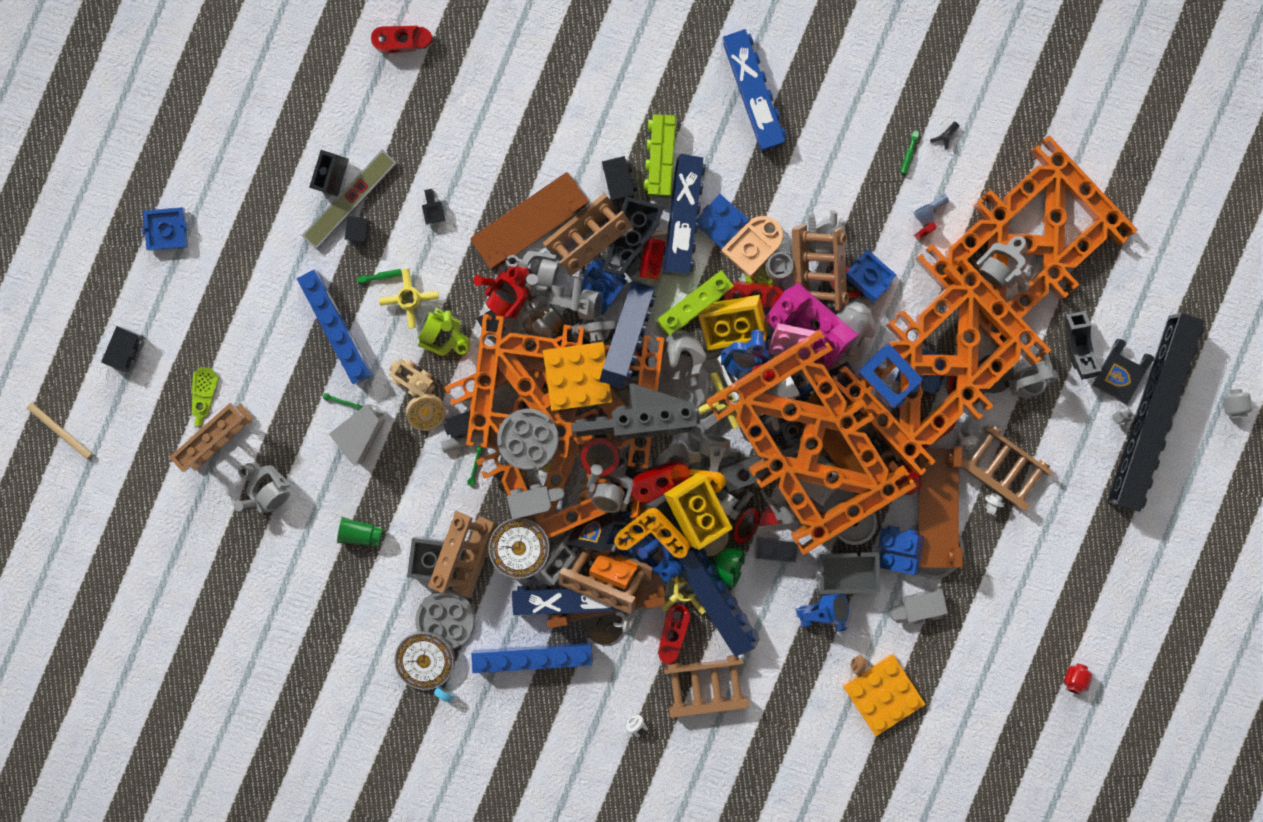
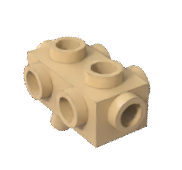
(415, 381)

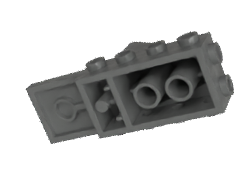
(649, 416)

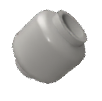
(1237, 403)

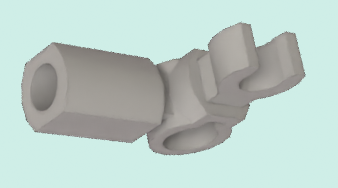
(706, 423)

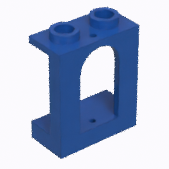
(888, 395)

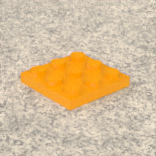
(575, 376)
(883, 695)

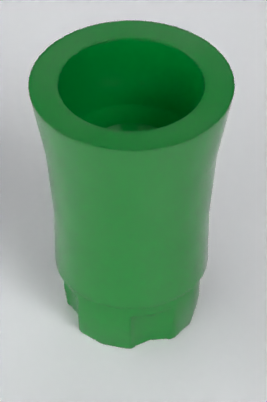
(358, 533)

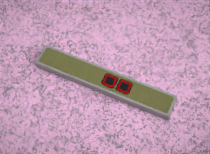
(349, 199)

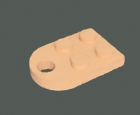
(753, 246)

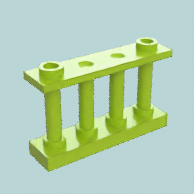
(694, 303)

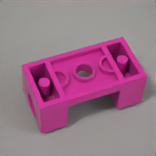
(798, 309)

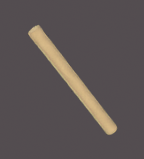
(59, 431)

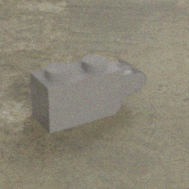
(533, 500)
(558, 557)
(920, 606)

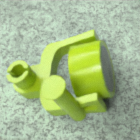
(430, 328)

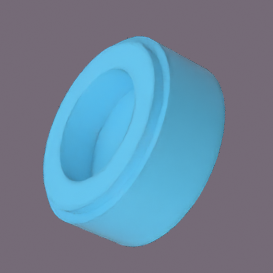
(444, 694)

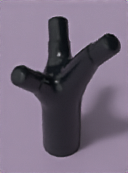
(947, 134)

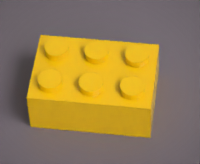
(732, 321)
(698, 511)

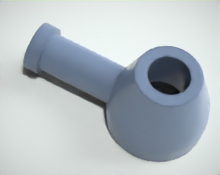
(926, 213)

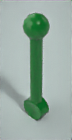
(326, 396)
(471, 481)

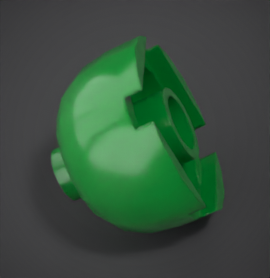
(729, 565)

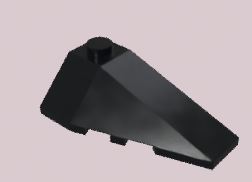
(645, 220)

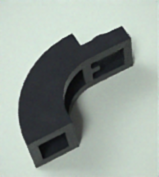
(1080, 345)

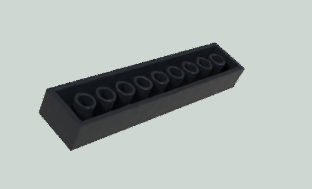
(1155, 412)

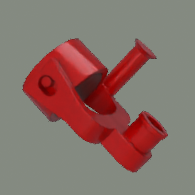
(500, 300)

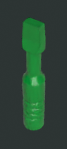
(909, 153)
(380, 276)

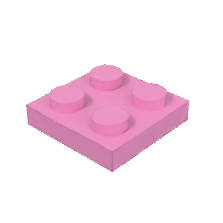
(786, 337)

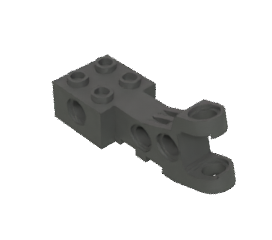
(732, 470)

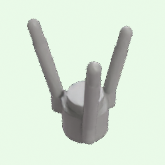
(786, 513)

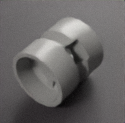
(778, 266)

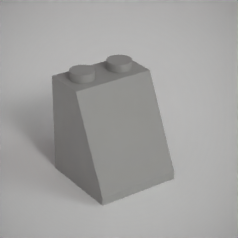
(359, 432)

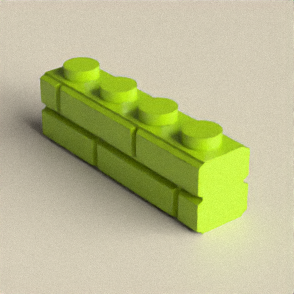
(661, 156)

